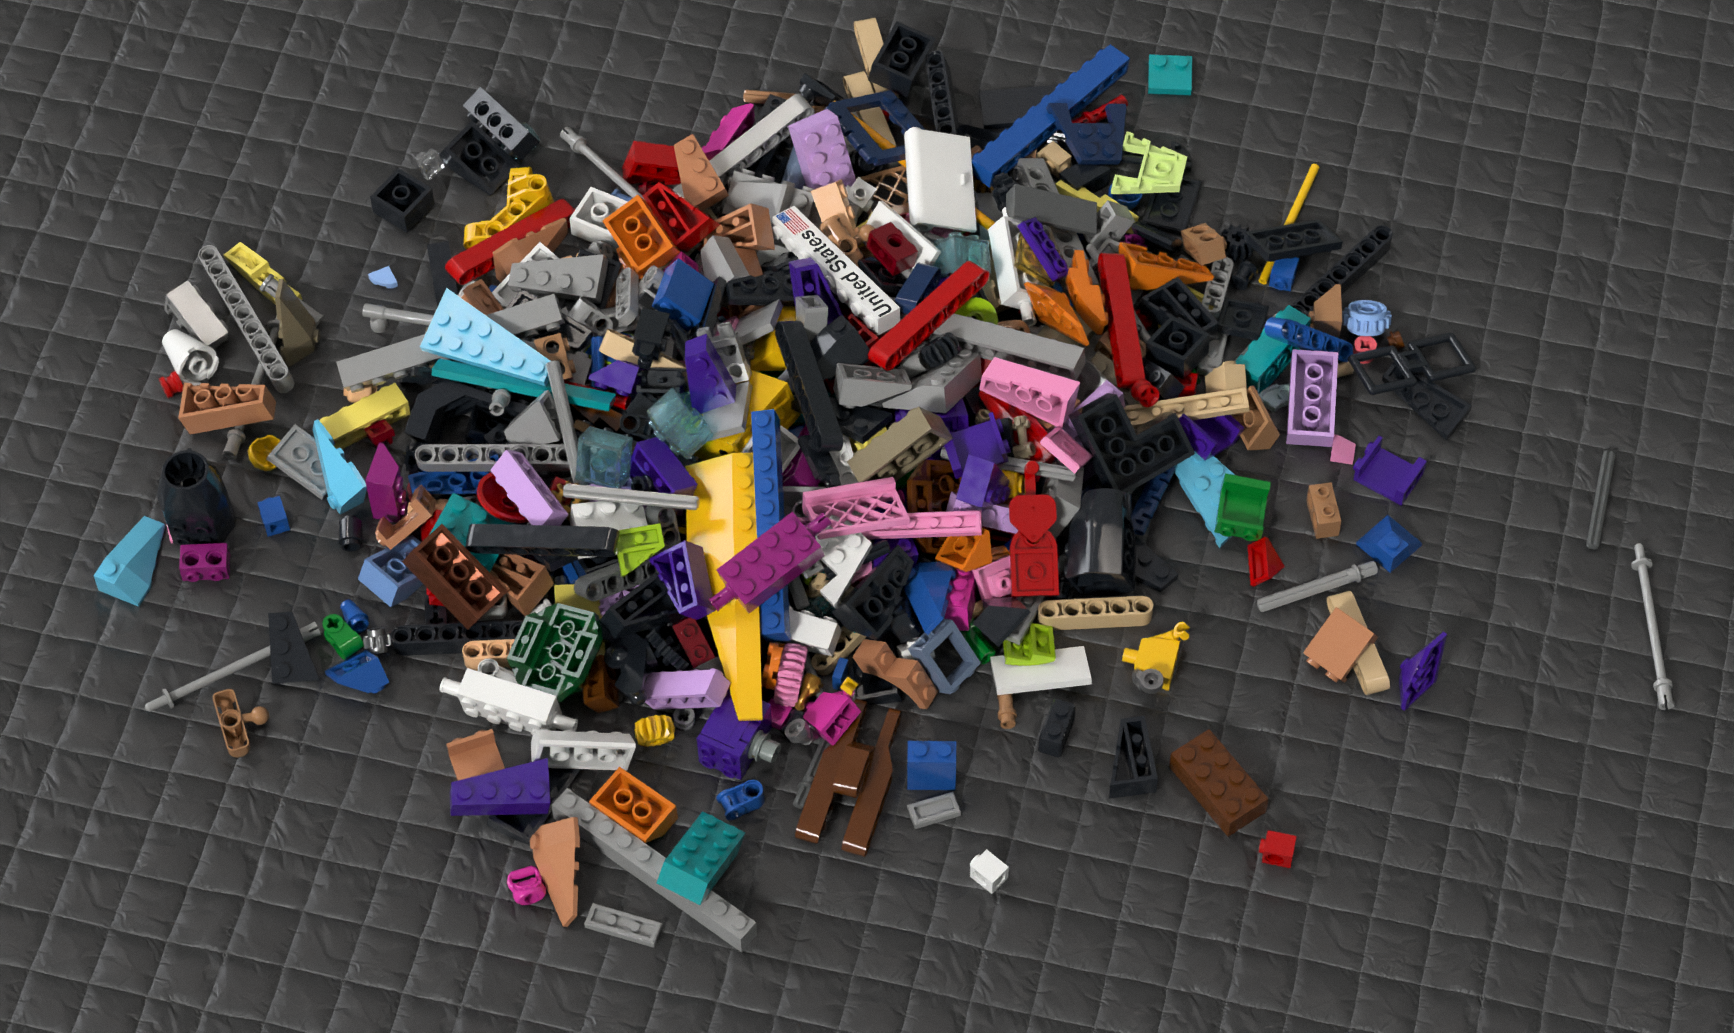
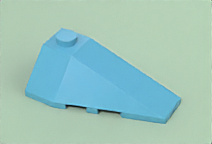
(342, 479)
(130, 565)

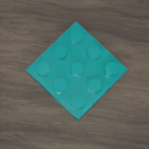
(458, 516)

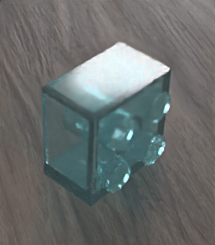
(603, 458)

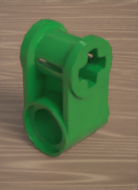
(341, 636)

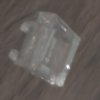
(429, 163)

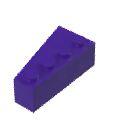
(503, 792)

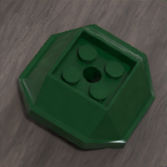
(556, 649)

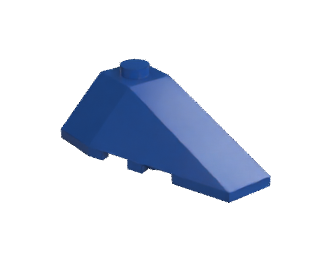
(448, 481)

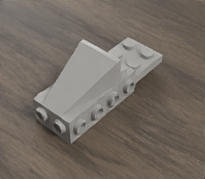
(747, 189)

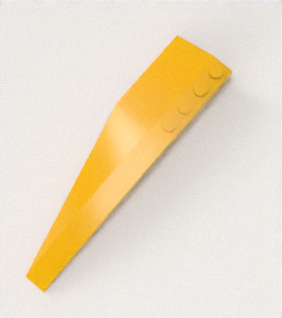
(723, 528)

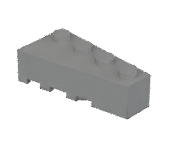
(563, 277)

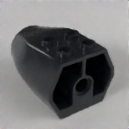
(194, 500)
(1102, 545)

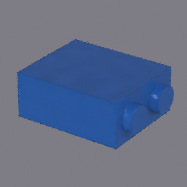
(683, 294)
(931, 765)

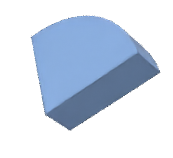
(383, 277)

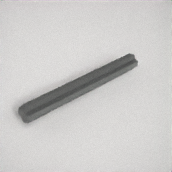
(1600, 500)

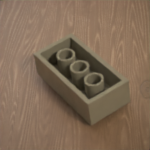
(901, 447)

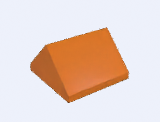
(966, 551)

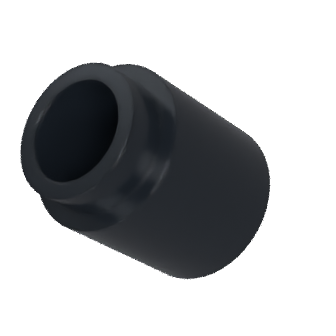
(350, 533)

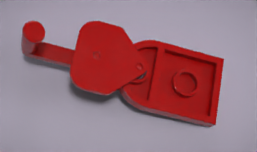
(1033, 565)

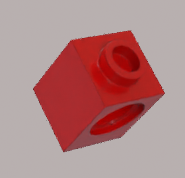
(1277, 848)

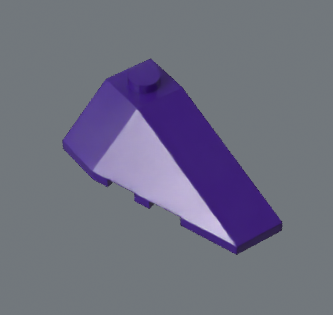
(1420, 671)

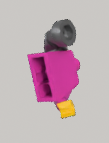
(826, 717)

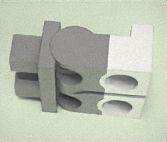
(730, 350)

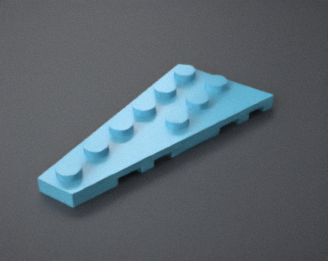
(473, 338)
(1202, 485)

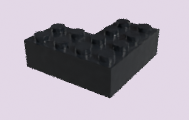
(1127, 455)

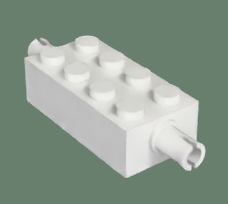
(1011, 280)
(507, 703)

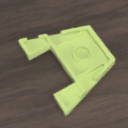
(1159, 172)

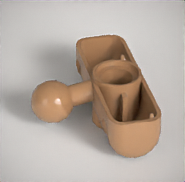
(840, 234)
(236, 734)

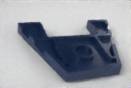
(1092, 141)

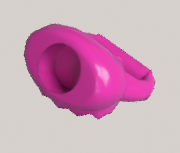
(527, 891)

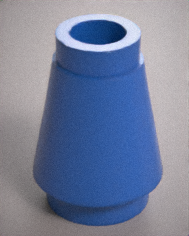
(354, 616)

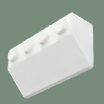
(583, 749)

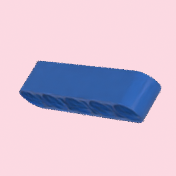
(1306, 337)

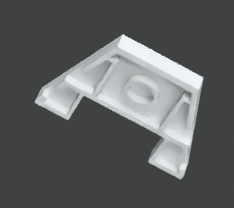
(844, 557)

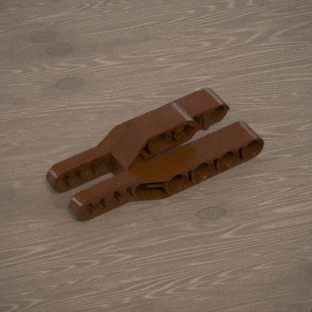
(843, 772)

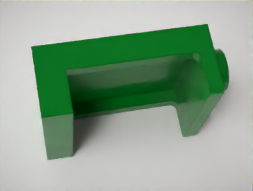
(1242, 507)

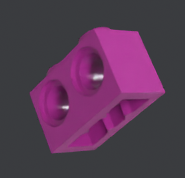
(205, 556)

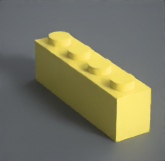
(349, 422)

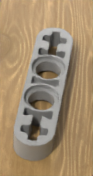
(1217, 288)
(627, 296)

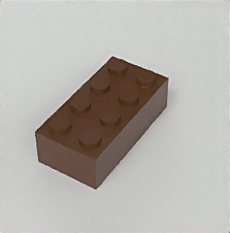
(1218, 782)

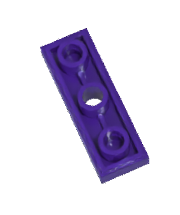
(1044, 249)

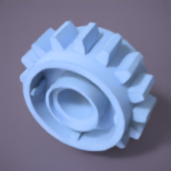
(1366, 318)

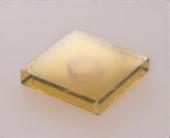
(1029, 263)

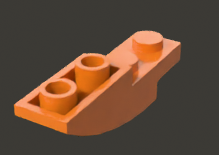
(1084, 295)

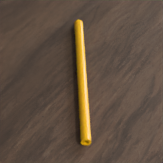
(1293, 214)

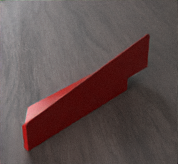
(1034, 433)

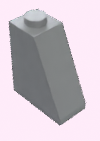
(722, 260)
(812, 313)
(536, 423)

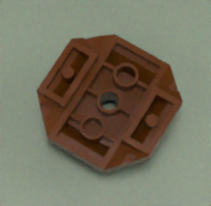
(927, 491)

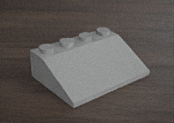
(940, 386)

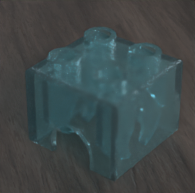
(960, 249)
(680, 427)

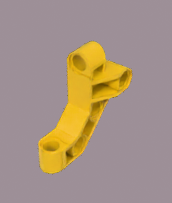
(525, 196)

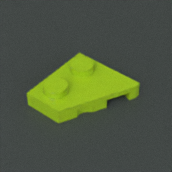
(637, 546)

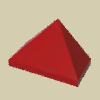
(1263, 561)

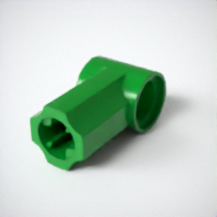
(978, 643)

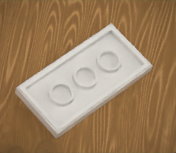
(926, 250)
(1066, 671)

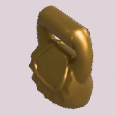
(810, 687)

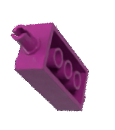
(770, 562)

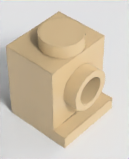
(1055, 158)

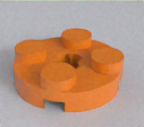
(772, 665)

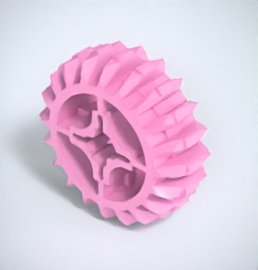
(790, 674)

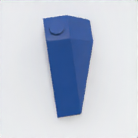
(928, 591)

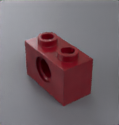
(892, 248)
(693, 641)

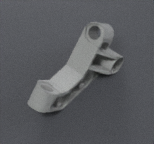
(588, 314)

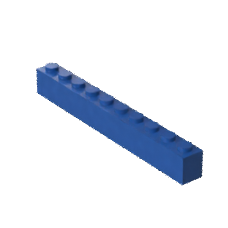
(1039, 125)
(769, 511)

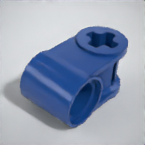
(739, 799)

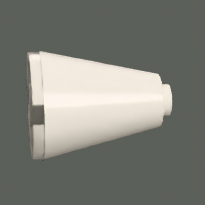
(190, 357)

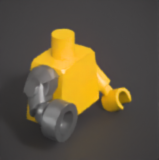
(1156, 659)

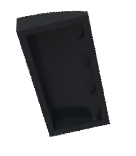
(871, 687)
(523, 826)

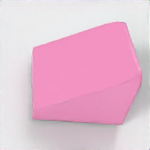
(1342, 450)

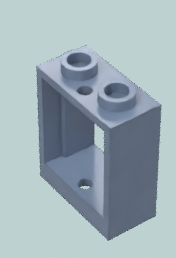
(927, 644)

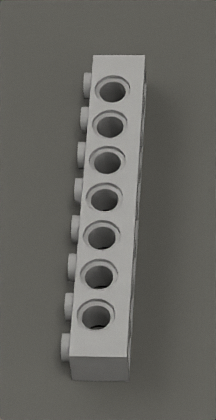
(1035, 174)

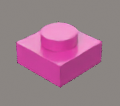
(779, 714)

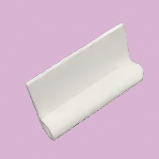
(939, 181)

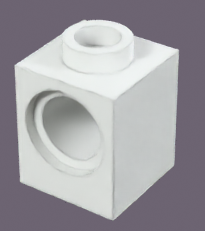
(988, 871)

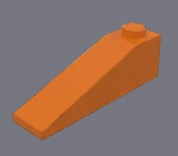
(1152, 271)
(1056, 312)

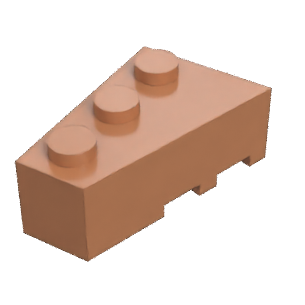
(698, 178)

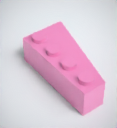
(1031, 390)

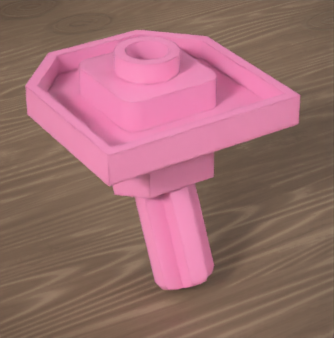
(994, 579)

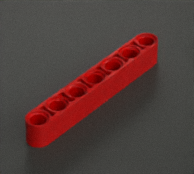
(479, 258)
(928, 315)
(1121, 319)

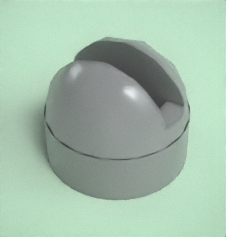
(379, 325)

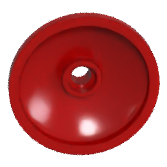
(496, 502)

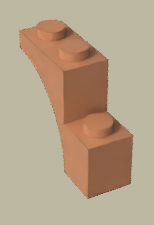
(907, 674)

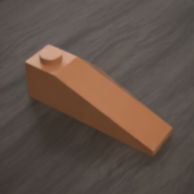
(516, 250)
(555, 859)

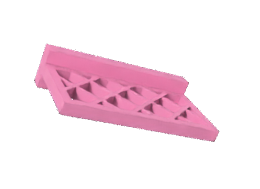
(853, 498)

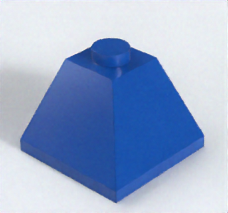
(1389, 543)
(360, 673)

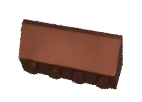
(454, 576)

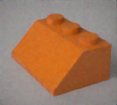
(641, 235)
(635, 806)

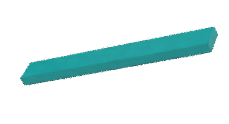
(487, 378)

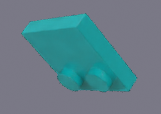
(1170, 74)

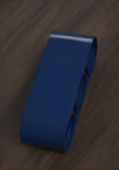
(918, 286)

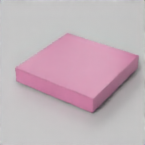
(1066, 449)

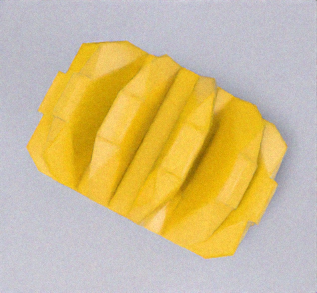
(654, 730)

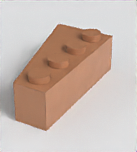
(222, 406)

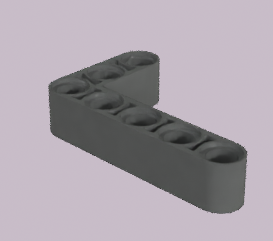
(599, 579)

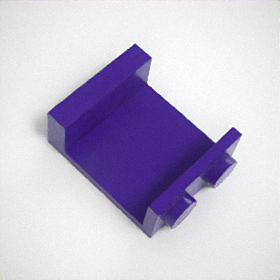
(1211, 434)
(980, 441)
(1387, 472)

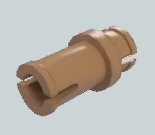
(1006, 712)

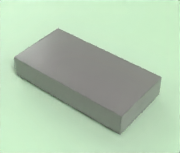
(934, 810)

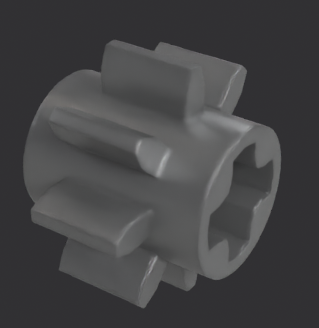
(377, 640)

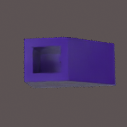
(618, 375)

